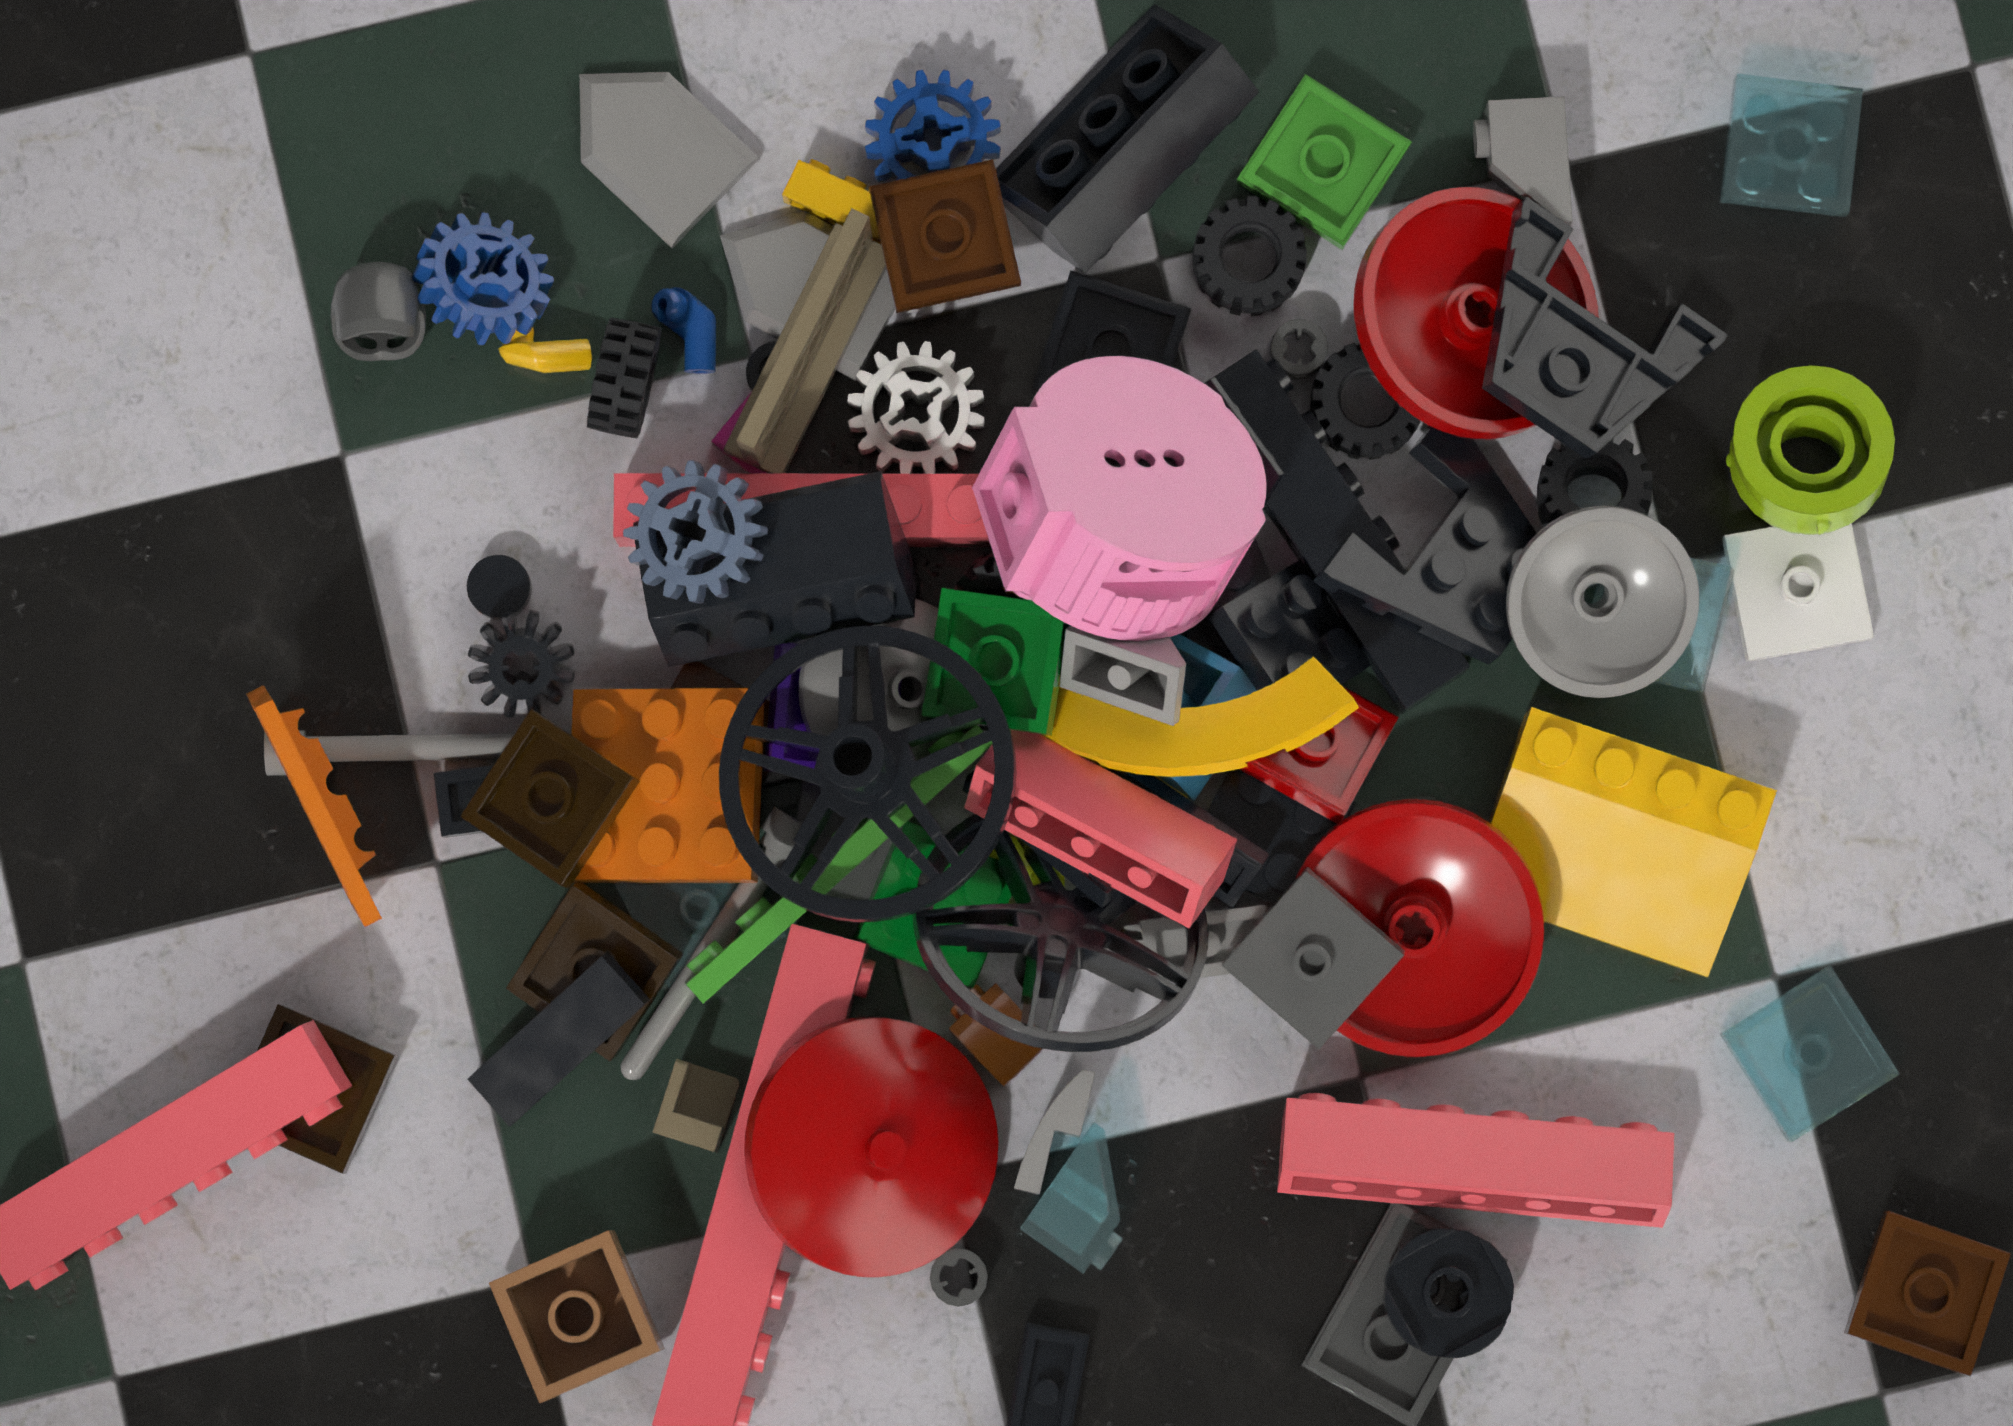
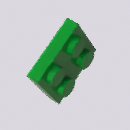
(1010, 646)
(897, 935)

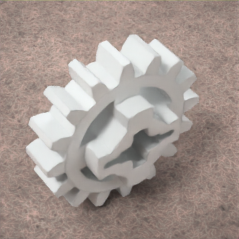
(900, 388)

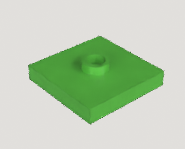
(1324, 161)

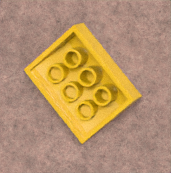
(1630, 838)

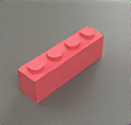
(1108, 827)

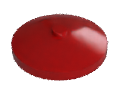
(1431, 306)
(1456, 906)
(871, 1146)

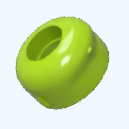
(1821, 406)

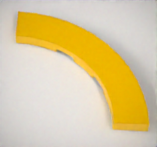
(1208, 736)

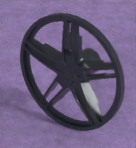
(867, 773)
(1054, 938)

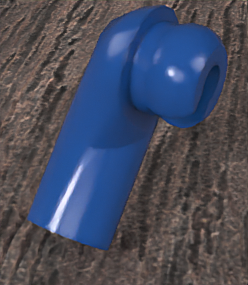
(693, 323)

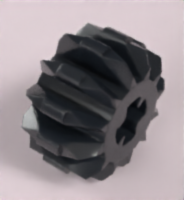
(520, 642)

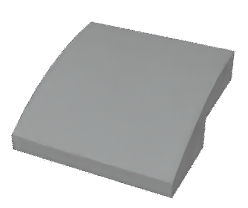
(1062, 1117)

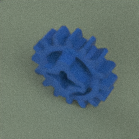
(907, 143)
(482, 278)

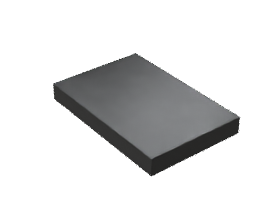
(1357, 1342)

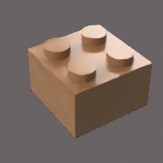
(576, 1315)

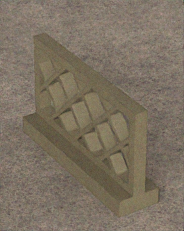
(809, 347)

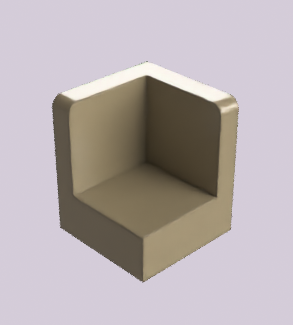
(696, 1106)

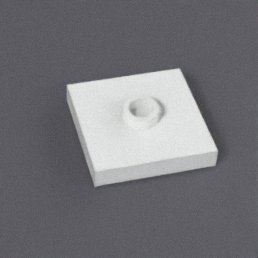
(1796, 591)

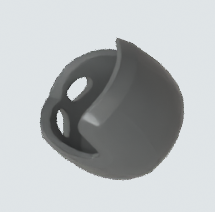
(378, 305)

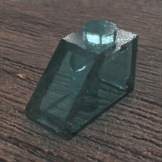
(1079, 1207)

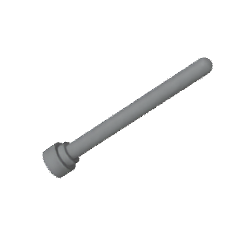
(400, 748)
(777, 845)

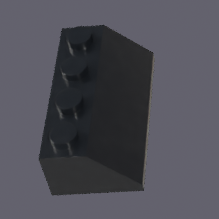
(1123, 136)
(826, 566)

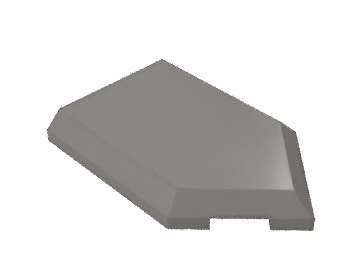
(658, 149)
(771, 269)

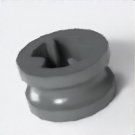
(1318, 349)
(966, 1295)

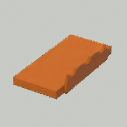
(327, 812)

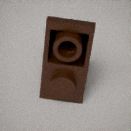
(995, 1052)

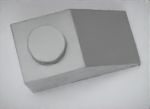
(1527, 150)
(1126, 674)

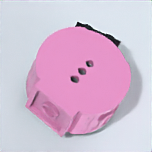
(1124, 497)

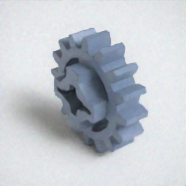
(701, 508)

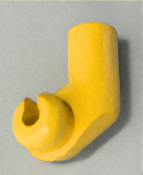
(547, 355)

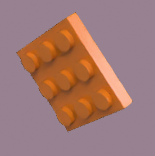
(675, 815)

